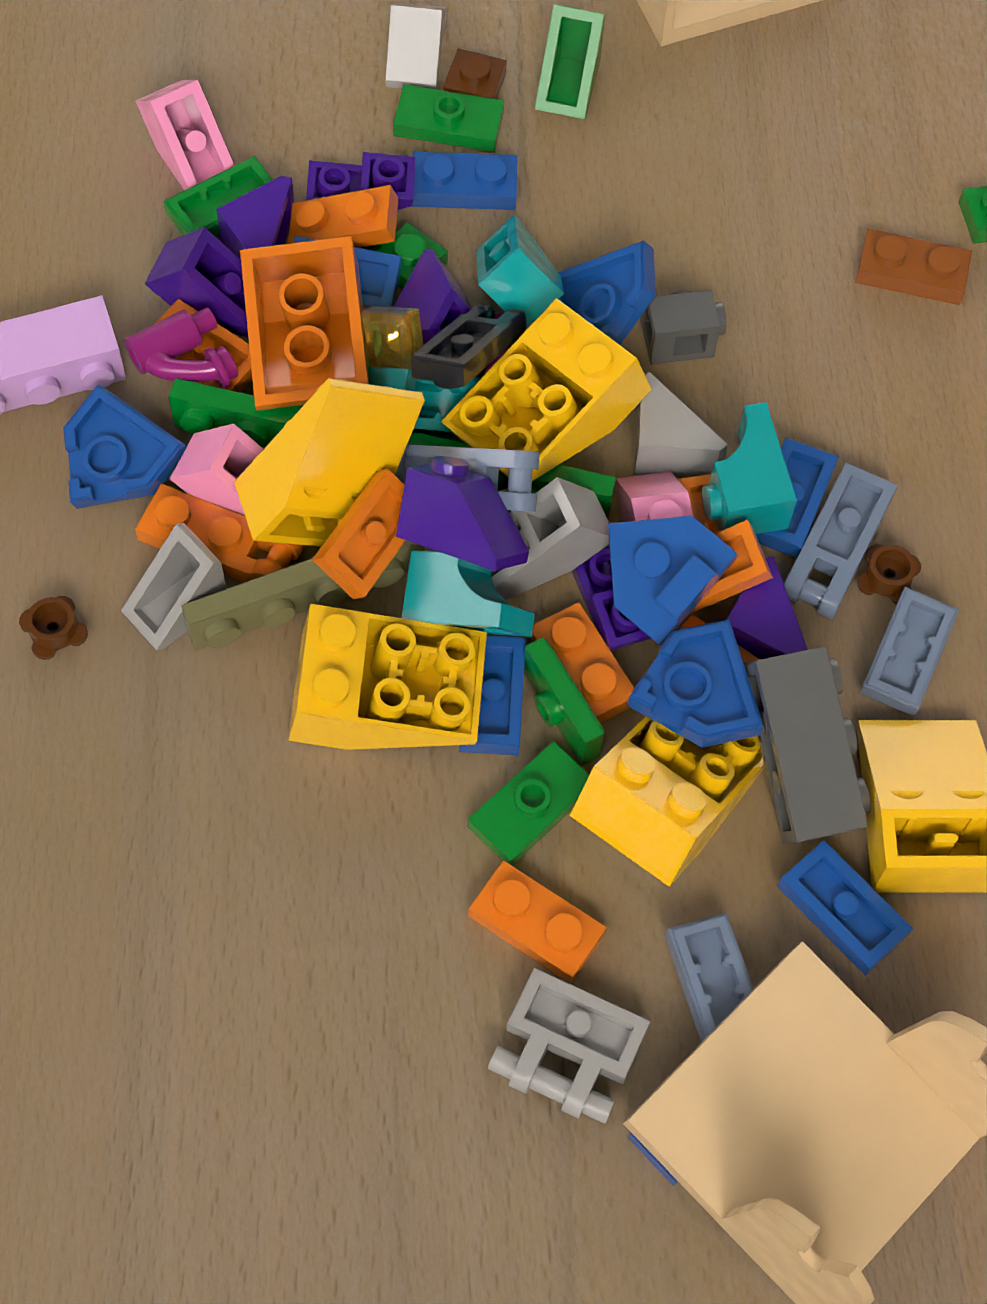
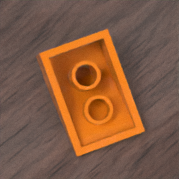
(303, 319)

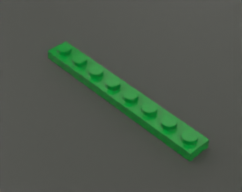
(206, 407)

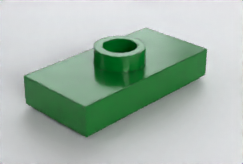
(448, 118)
(198, 204)
(562, 702)
(529, 804)

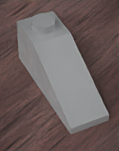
(559, 536)

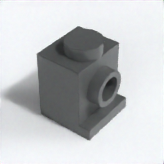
(682, 326)

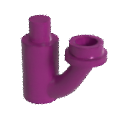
(158, 345)

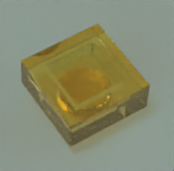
(391, 336)

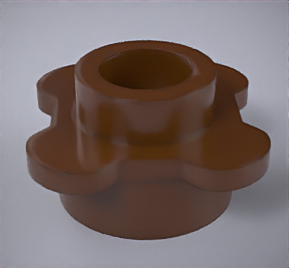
(891, 559)
(48, 612)

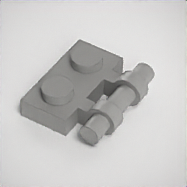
(577, 1028)

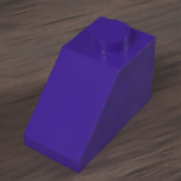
(202, 275)
(459, 515)

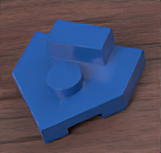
(612, 289)
(116, 452)
(664, 570)
(700, 687)

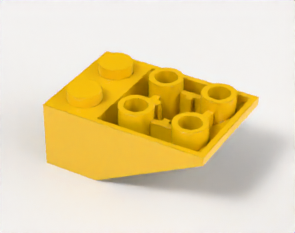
(551, 391)
(325, 460)
(385, 682)
(665, 795)
(925, 805)

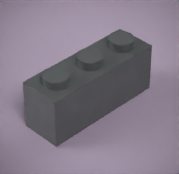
(808, 746)

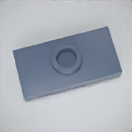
(909, 651)
(709, 969)

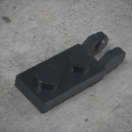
(467, 346)

